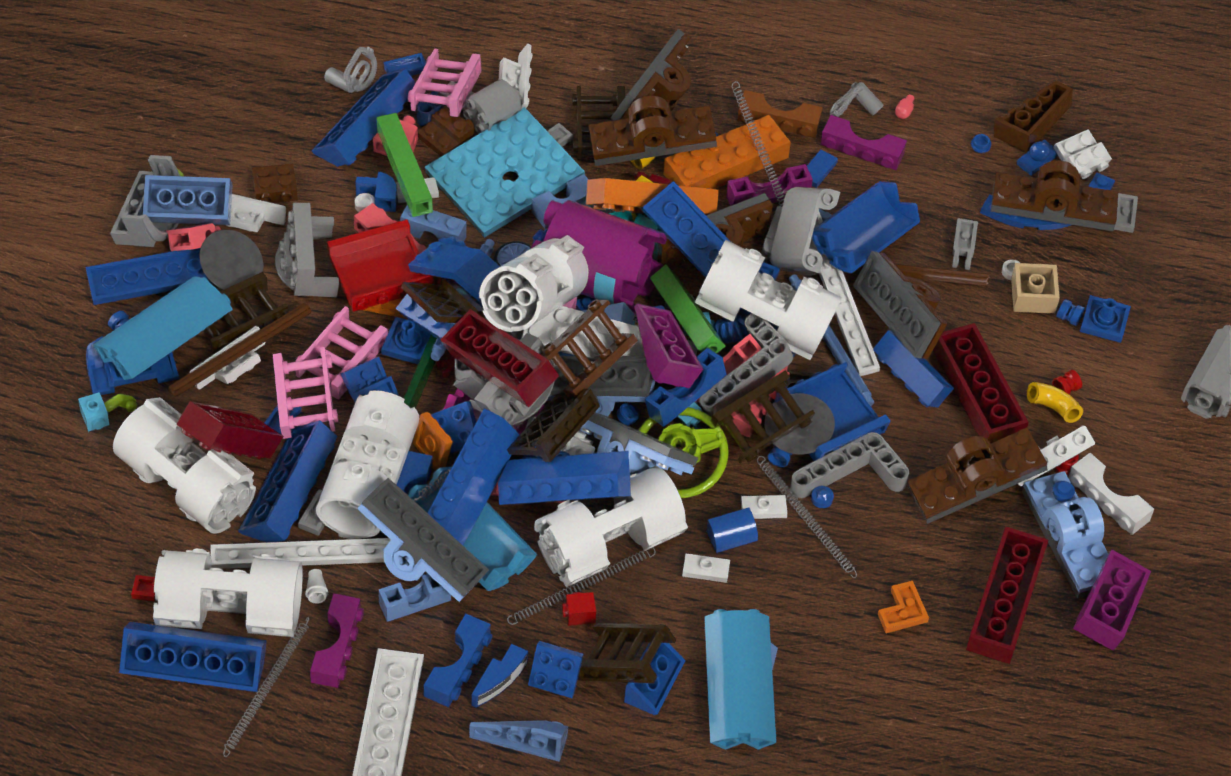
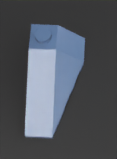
(532, 737)

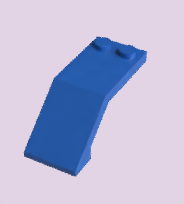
(455, 262)

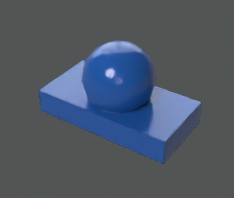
(1037, 156)

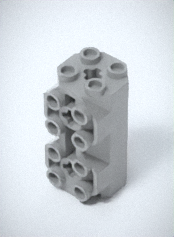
(1210, 384)

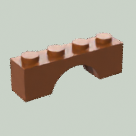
(802, 120)

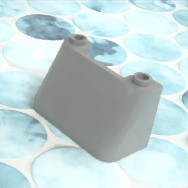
(796, 227)

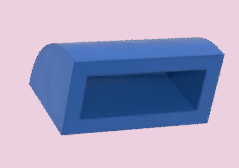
(732, 530)

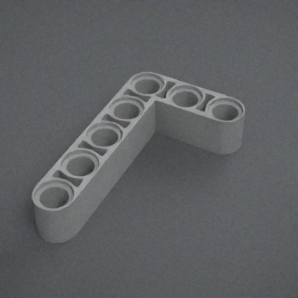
(752, 373)
(879, 457)

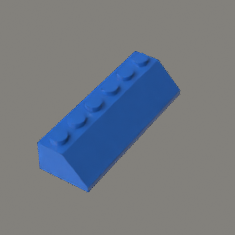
(360, 122)
(473, 475)
(565, 478)
(289, 483)
(192, 656)

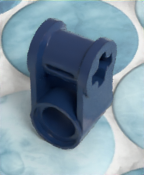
(425, 110)

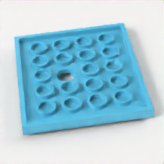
(475, 170)

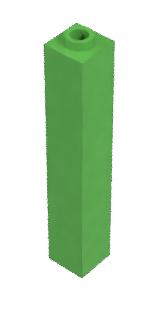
(404, 165)
(686, 310)

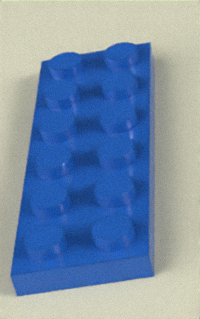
(143, 275)

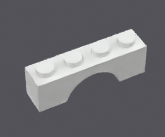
(1129, 511)

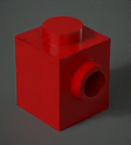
(579, 608)

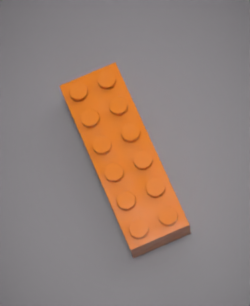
(731, 158)
(634, 195)

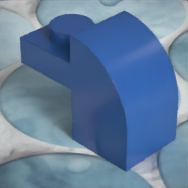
(382, 188)

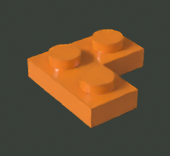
(908, 610)

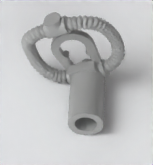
(349, 82)
(862, 94)

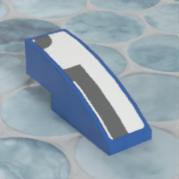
(500, 675)

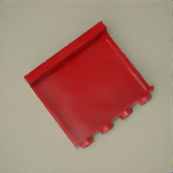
(375, 264)

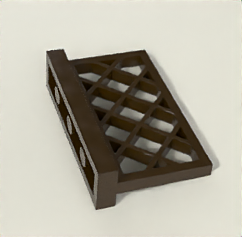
(442, 301)
(557, 429)

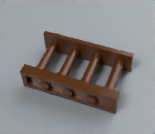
(607, 355)

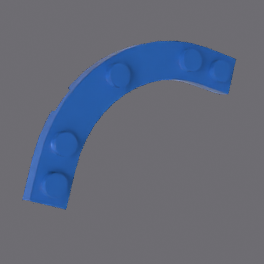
(1098, 181)

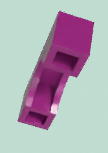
(884, 151)
(744, 189)
(329, 664)

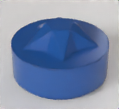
(628, 414)
(822, 497)

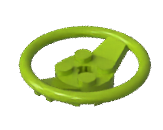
(695, 442)

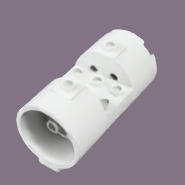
(534, 284)
(737, 284)
(368, 454)
(208, 486)
(576, 540)
(190, 587)

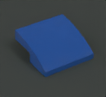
(368, 377)

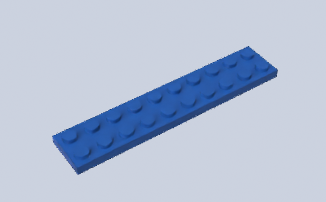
(688, 229)

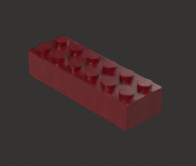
(499, 358)
(979, 383)
(229, 430)
(1007, 595)

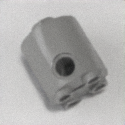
(492, 105)

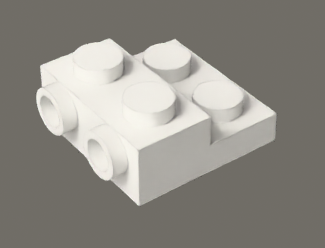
(1083, 153)

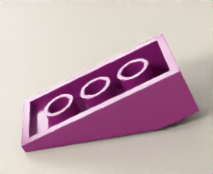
(666, 347)
(1112, 600)

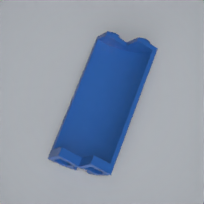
(865, 226)

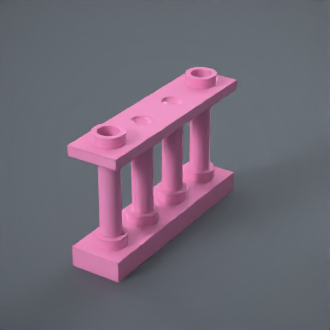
(460, 91)
(362, 353)
(284, 385)

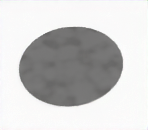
(229, 258)
(806, 439)

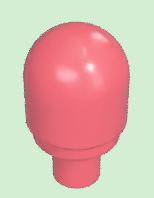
(905, 107)

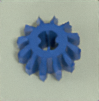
(731, 331)

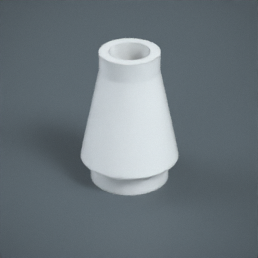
(316, 587)

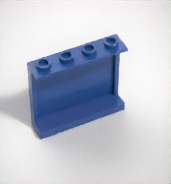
(850, 409)

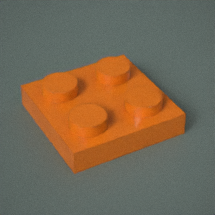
(432, 440)

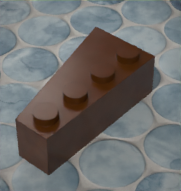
(1034, 117)

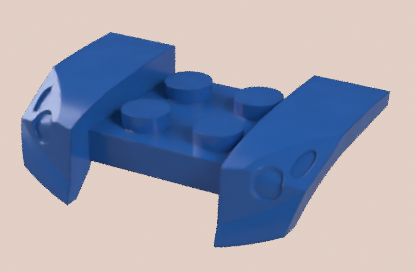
(105, 376)

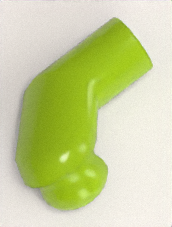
(123, 401)

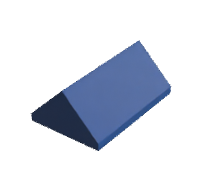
(651, 696)

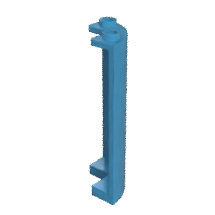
(163, 327)
(490, 540)
(740, 679)

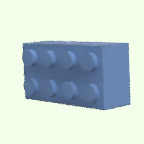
(188, 199)

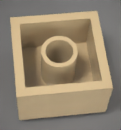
(1035, 288)

